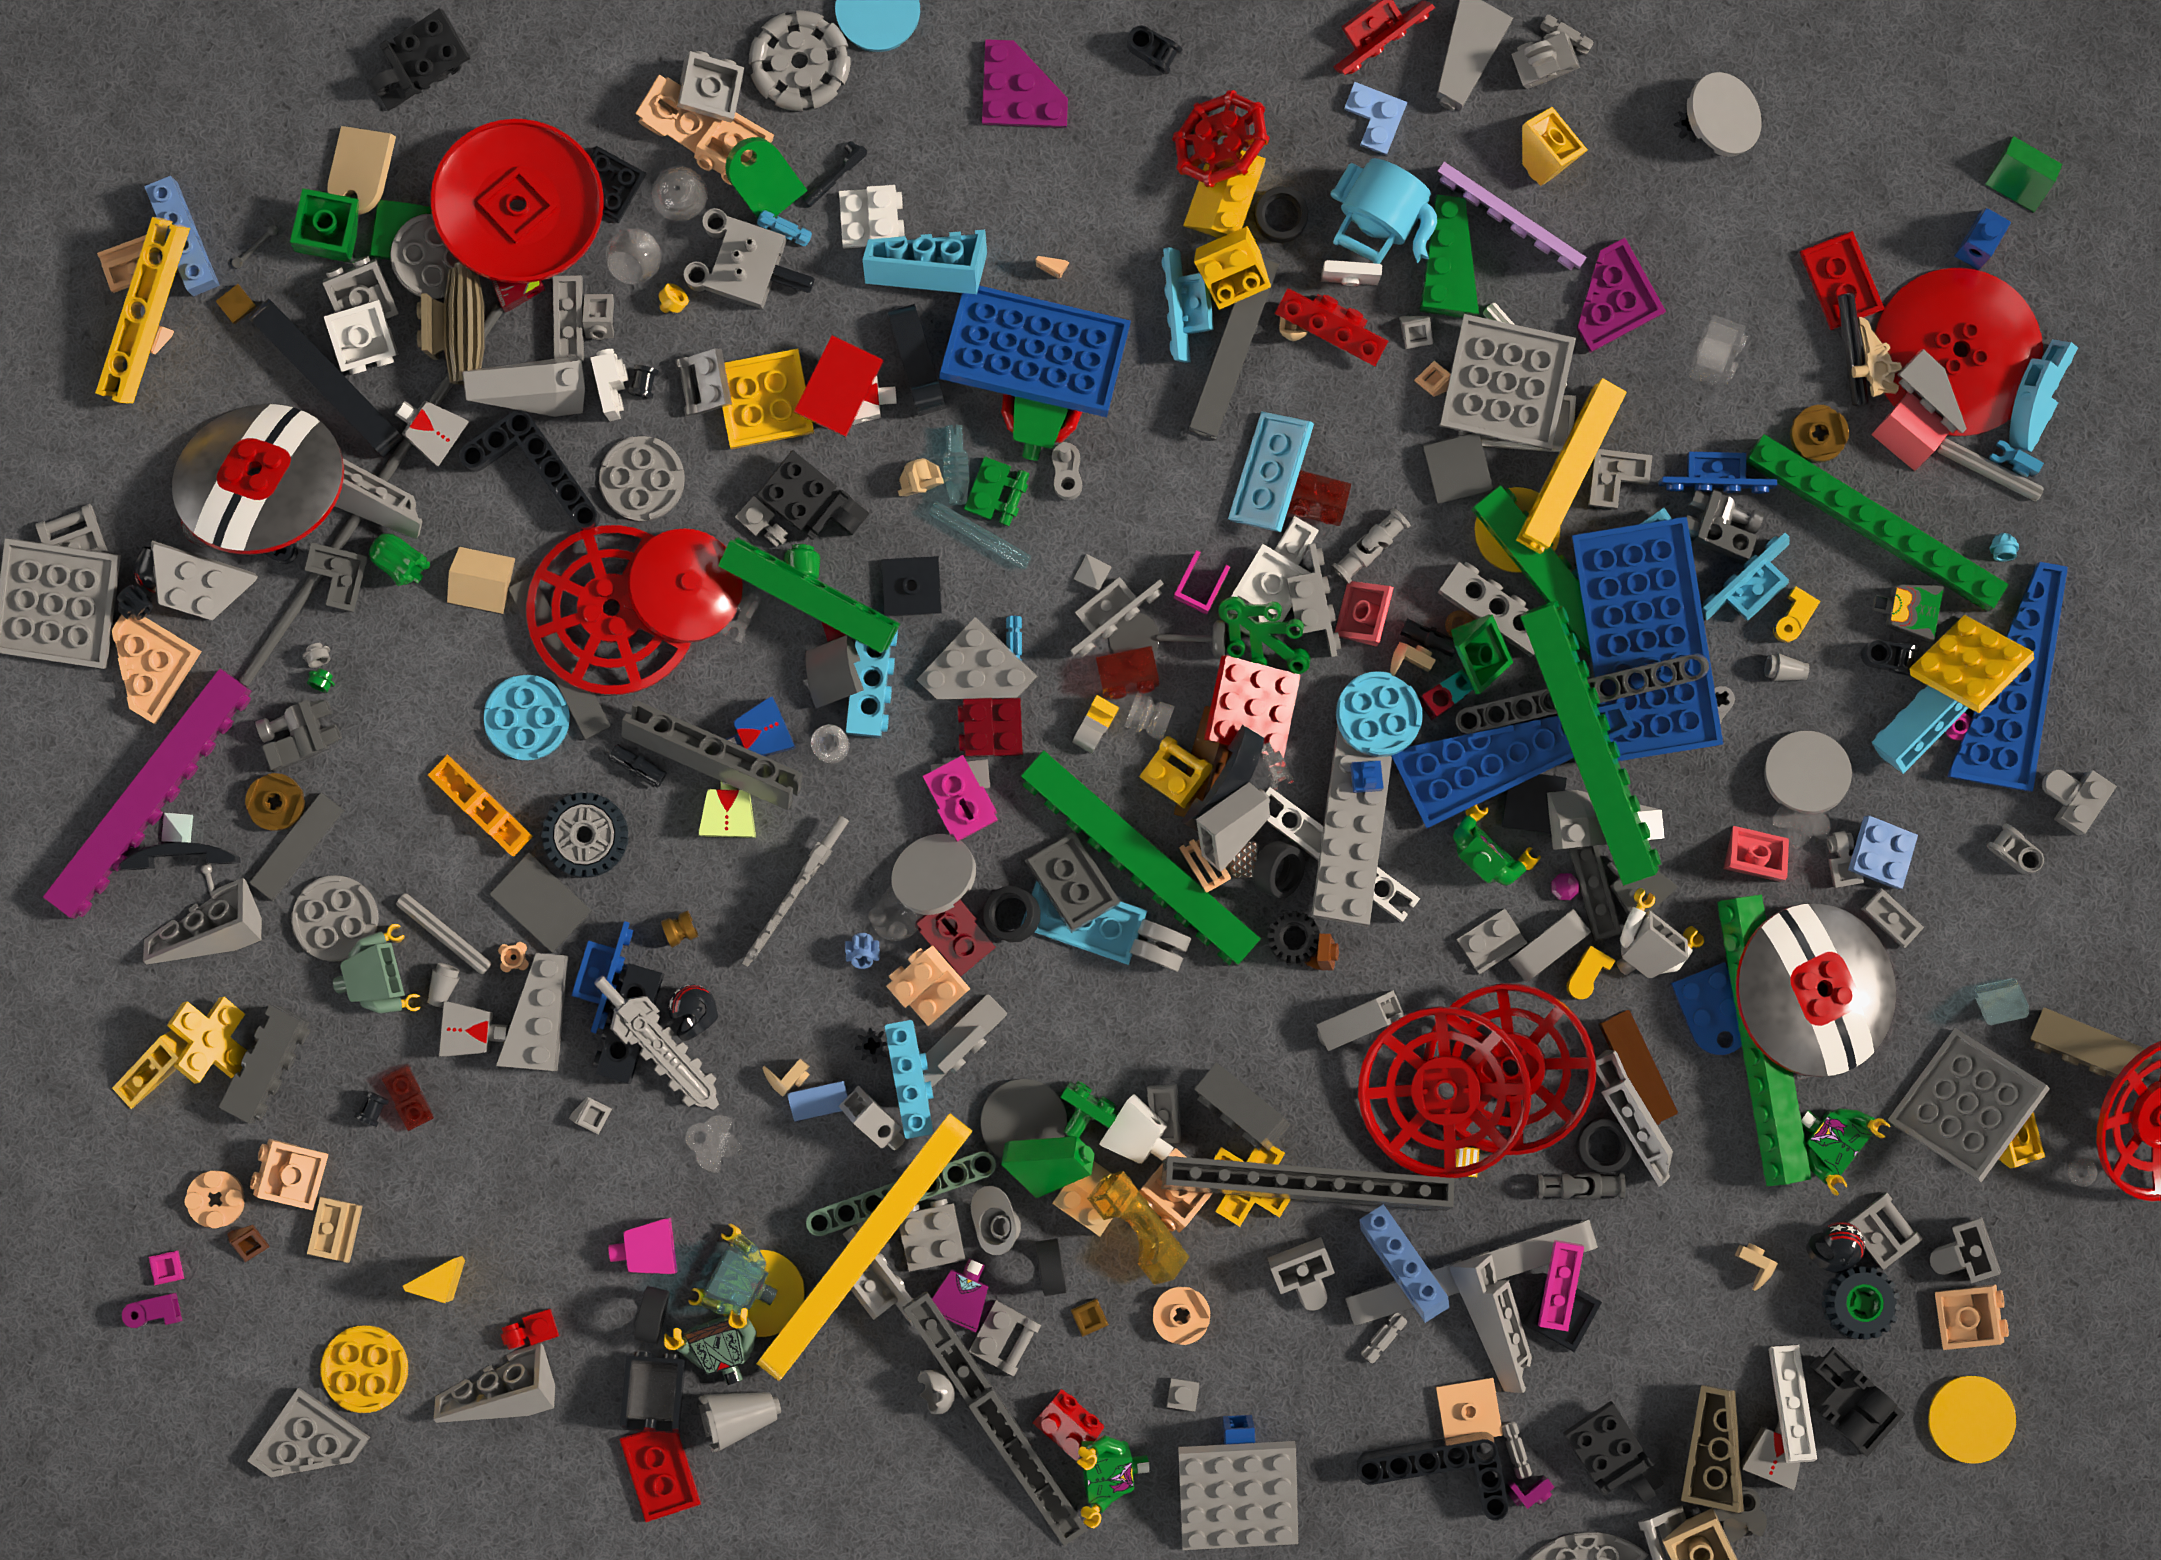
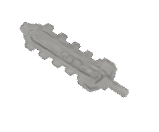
(818, 856)
(636, 1022)

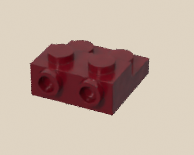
(991, 727)

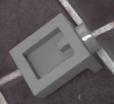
(598, 316)

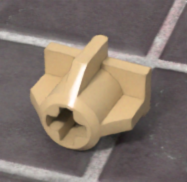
(919, 477)

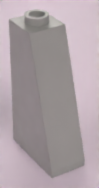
(1472, 43)

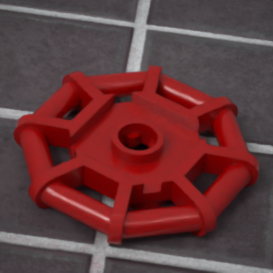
(1211, 129)

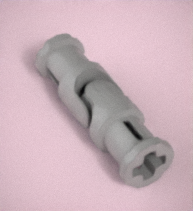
(1374, 542)

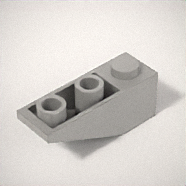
(1932, 384)

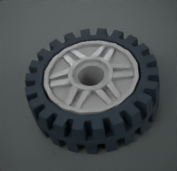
(562, 831)

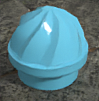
(2004, 547)

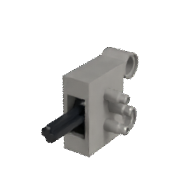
(745, 262)

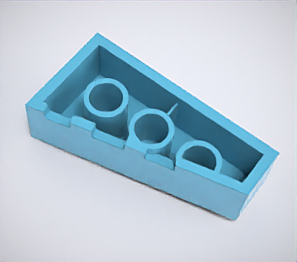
(927, 262)

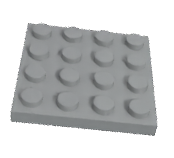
(1507, 382)
(57, 602)
(1968, 1104)
(1238, 1495)

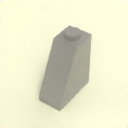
(1232, 824)
(1359, 1021)

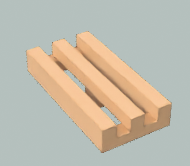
(1195, 847)

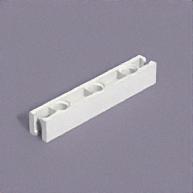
(1308, 836)

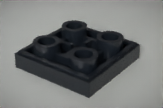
(618, 180)
(1528, 803)

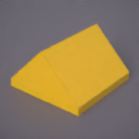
(438, 1283)

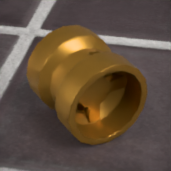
(678, 929)

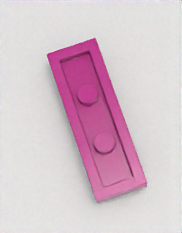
(1561, 1285)

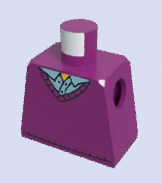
(963, 1298)

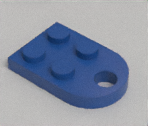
(1709, 1008)

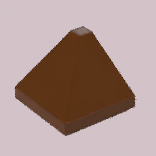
(245, 1239)

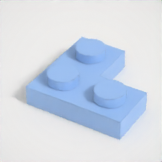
(1381, 110)

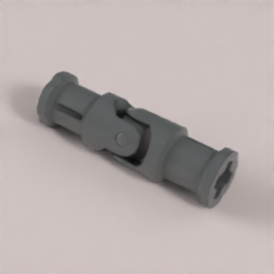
(1579, 1186)

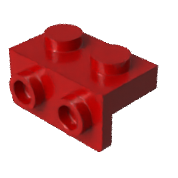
(1068, 1423)

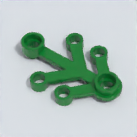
(1262, 632)

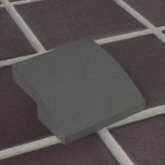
(1458, 467)
(832, 671)

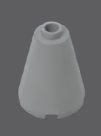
(736, 1416)

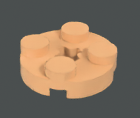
(214, 1182)
(1177, 1331)

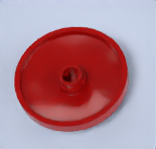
(681, 588)

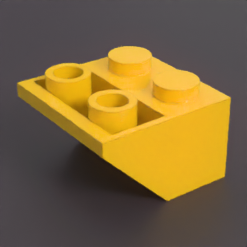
(1232, 267)

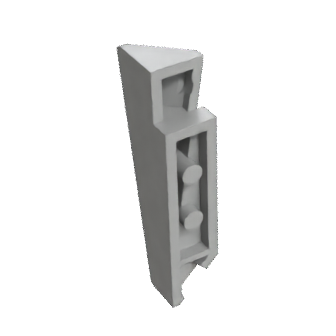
(378, 501)
(1634, 1116)
(1495, 1319)

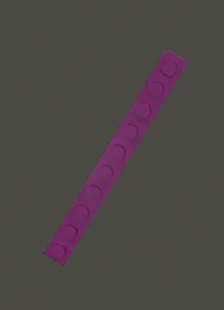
(148, 794)

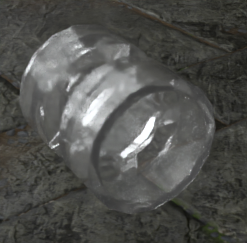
(1149, 716)

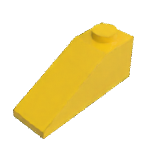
(150, 1069)

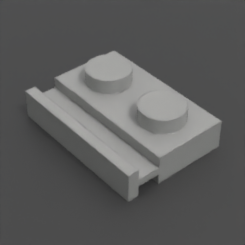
(1491, 941)

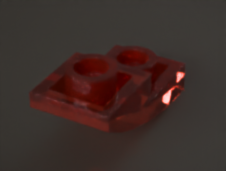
(408, 1097)

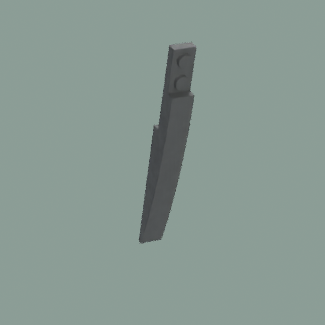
(995, 1418)

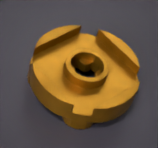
(1826, 419)
(260, 809)

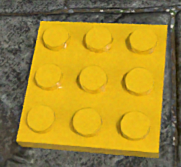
(764, 399)
(1971, 663)

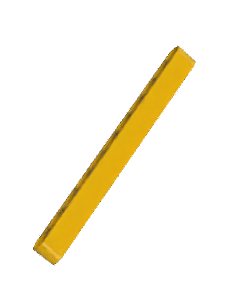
(864, 1247)

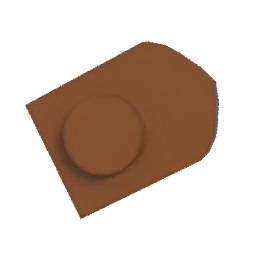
(1326, 954)

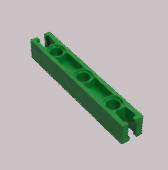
(809, 594)

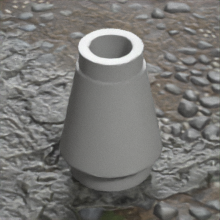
(1784, 668)
(442, 984)

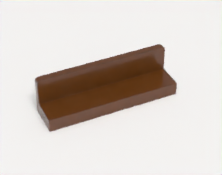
(1214, 753)
(1625, 1038)

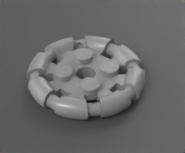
(799, 43)

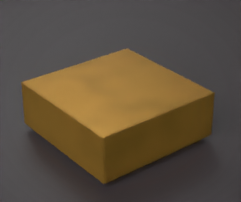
(236, 304)
(1089, 1317)

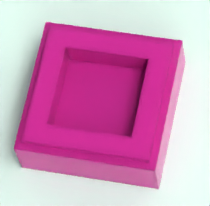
(166, 1268)

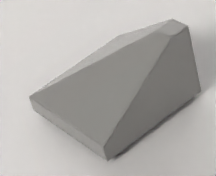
(1414, 328)
(1092, 573)
(588, 1113)

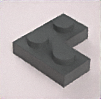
(344, 568)

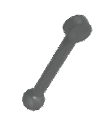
(238, 262)

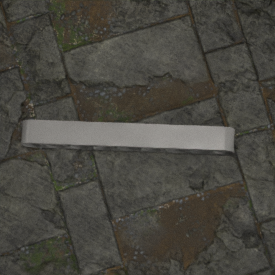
(1507, 1262)

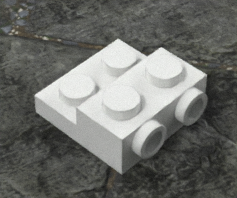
(870, 215)
(361, 337)
(610, 378)

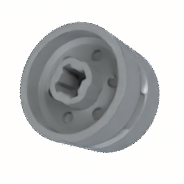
(1160, 945)

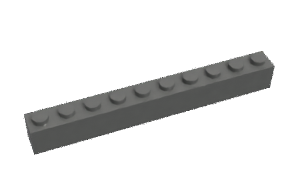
(1307, 1183)

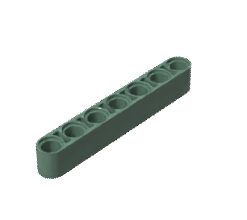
(862, 1212)

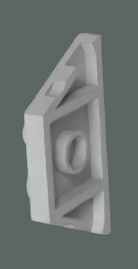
(196, 582)

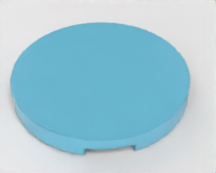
(877, 23)
(1378, 714)
(526, 717)

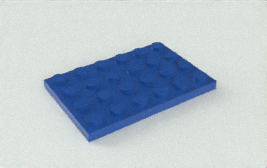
(1035, 350)

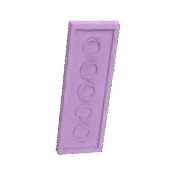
(1500, 210)

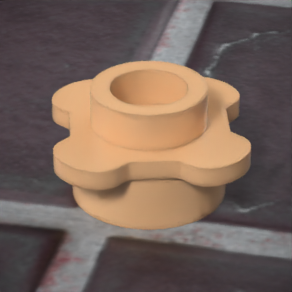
(506, 953)

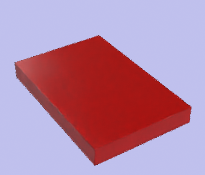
(1840, 269)
(838, 386)
(660, 1473)

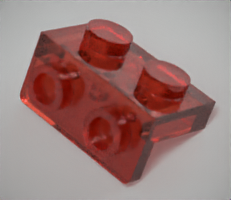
(1319, 498)
(1128, 672)

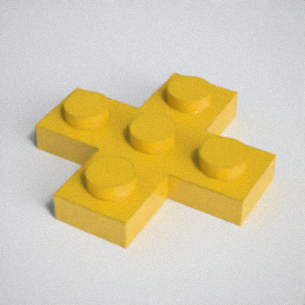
(208, 1039)
(1238, 1206)

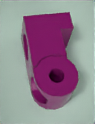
(141, 1312)

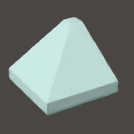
(177, 827)

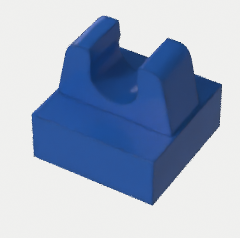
(1366, 776)

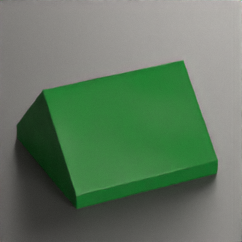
(2024, 174)
(1481, 651)

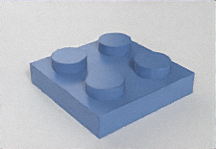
(1883, 852)

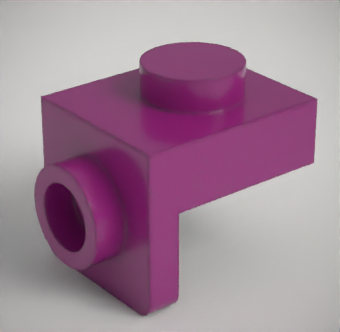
(1537, 1493)

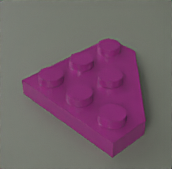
(1018, 90)
(1617, 297)

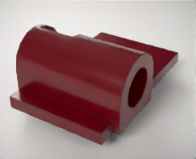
(956, 937)

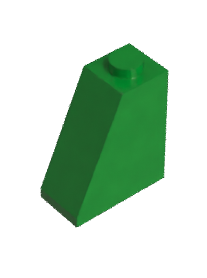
(1047, 1163)

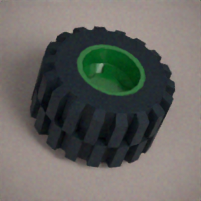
(1861, 1303)

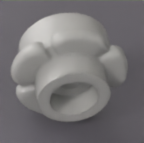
(315, 652)

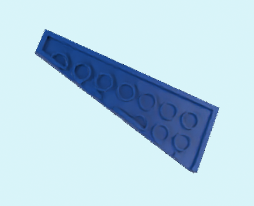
(2007, 734)
(1473, 767)

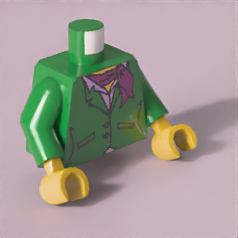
(1486, 855)
(1836, 1141)
(1107, 1474)

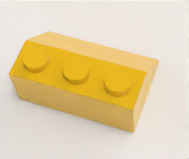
(1226, 205)

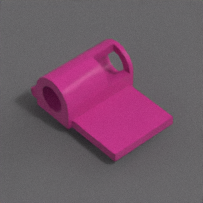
(958, 796)

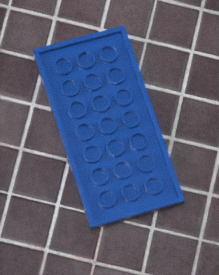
(1642, 611)

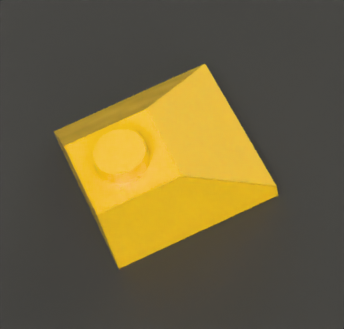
(1548, 146)
(2025, 1146)

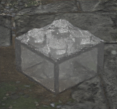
(1716, 352)

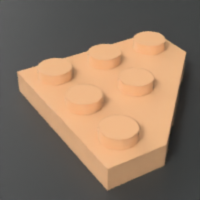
(151, 664)

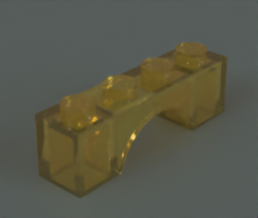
(1160, 1253)

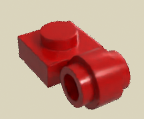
(538, 1328)

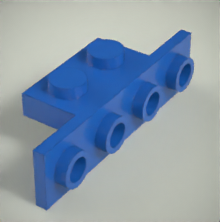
(1717, 470)
(598, 962)

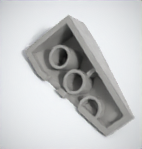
(537, 387)
(1576, 823)
(214, 927)
(513, 1390)

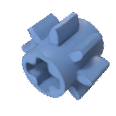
(862, 950)

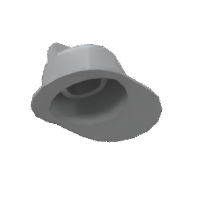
(994, 1220)

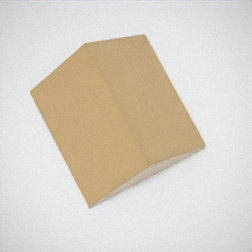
(480, 580)

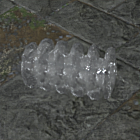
(826, 733)

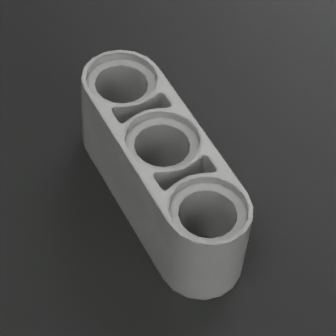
(1549, 945)

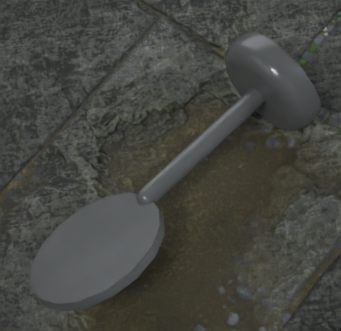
(1143, 632)

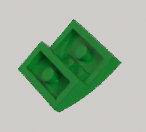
(388, 220)

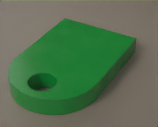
(765, 179)

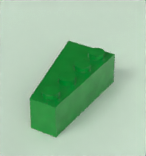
(1449, 271)

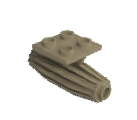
(455, 324)

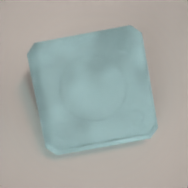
(2001, 1001)

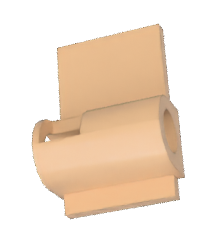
(663, 117)

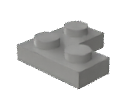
(1610, 470)

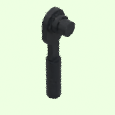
(855, 155)

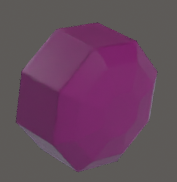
(1564, 886)

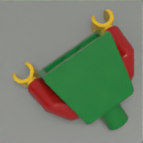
(1037, 423)

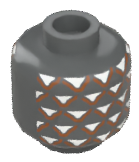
(1243, 863)

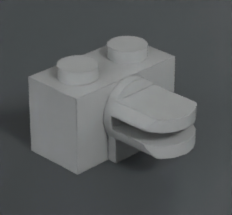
(1545, 59)
(2080, 799)
(1969, 1251)
(1303, 1270)

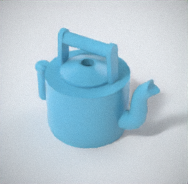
(1384, 206)

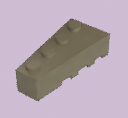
(2084, 1045)
(1714, 1454)

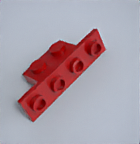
(1376, 28)
(1333, 323)

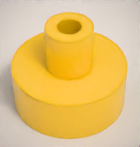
(672, 299)

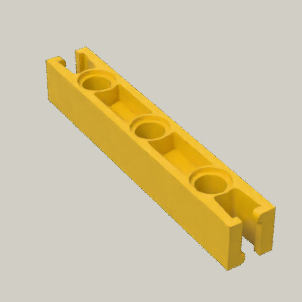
(148, 288)
(1571, 466)

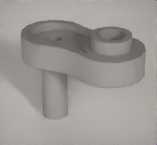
(1066, 464)

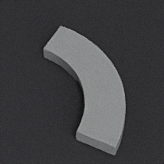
(1589, 1547)

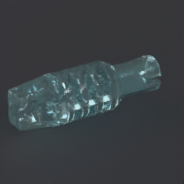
(956, 466)

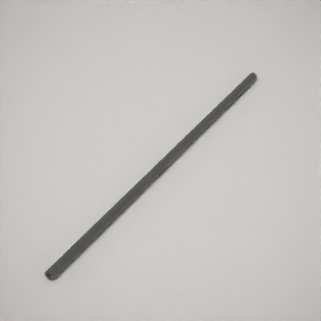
(347, 530)

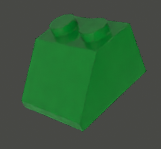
(325, 225)

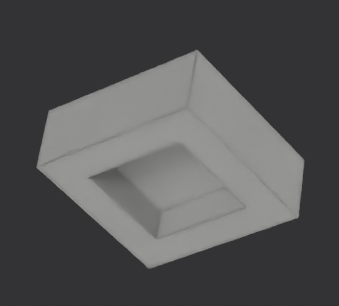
(1183, 1394)

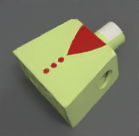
(727, 813)

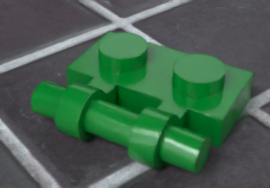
(988, 488)

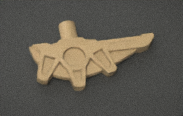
(1878, 363)

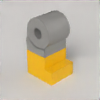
(1095, 724)

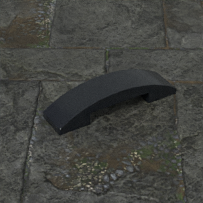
(1237, 772)
(145, 858)

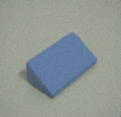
(817, 1100)

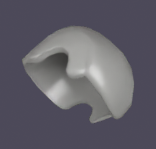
(938, 1381)

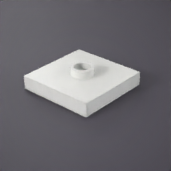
(1351, 273)

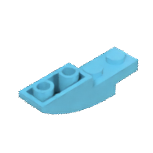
(2034, 398)

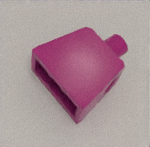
(647, 1248)

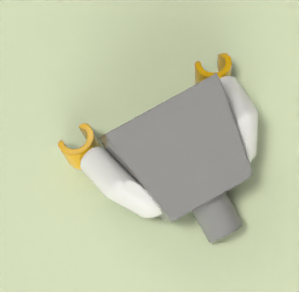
(1651, 943)

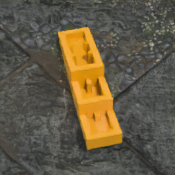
(480, 805)

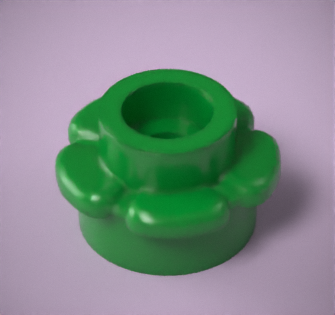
(320, 680)

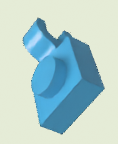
(2022, 462)

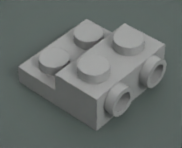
(710, 86)
(359, 286)
(932, 1236)

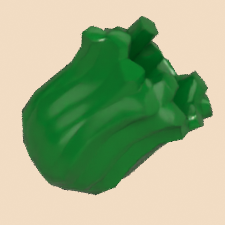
(398, 559)

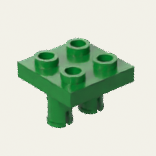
(1087, 1108)

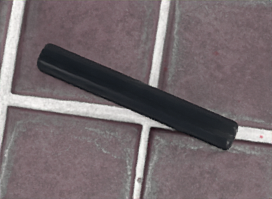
(1852, 347)

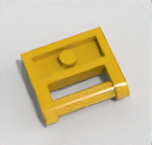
(1171, 780)

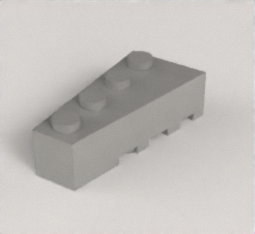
(537, 1022)

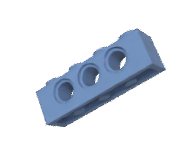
(194, 263)
(1404, 1263)

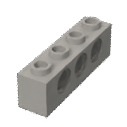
(1455, 591)

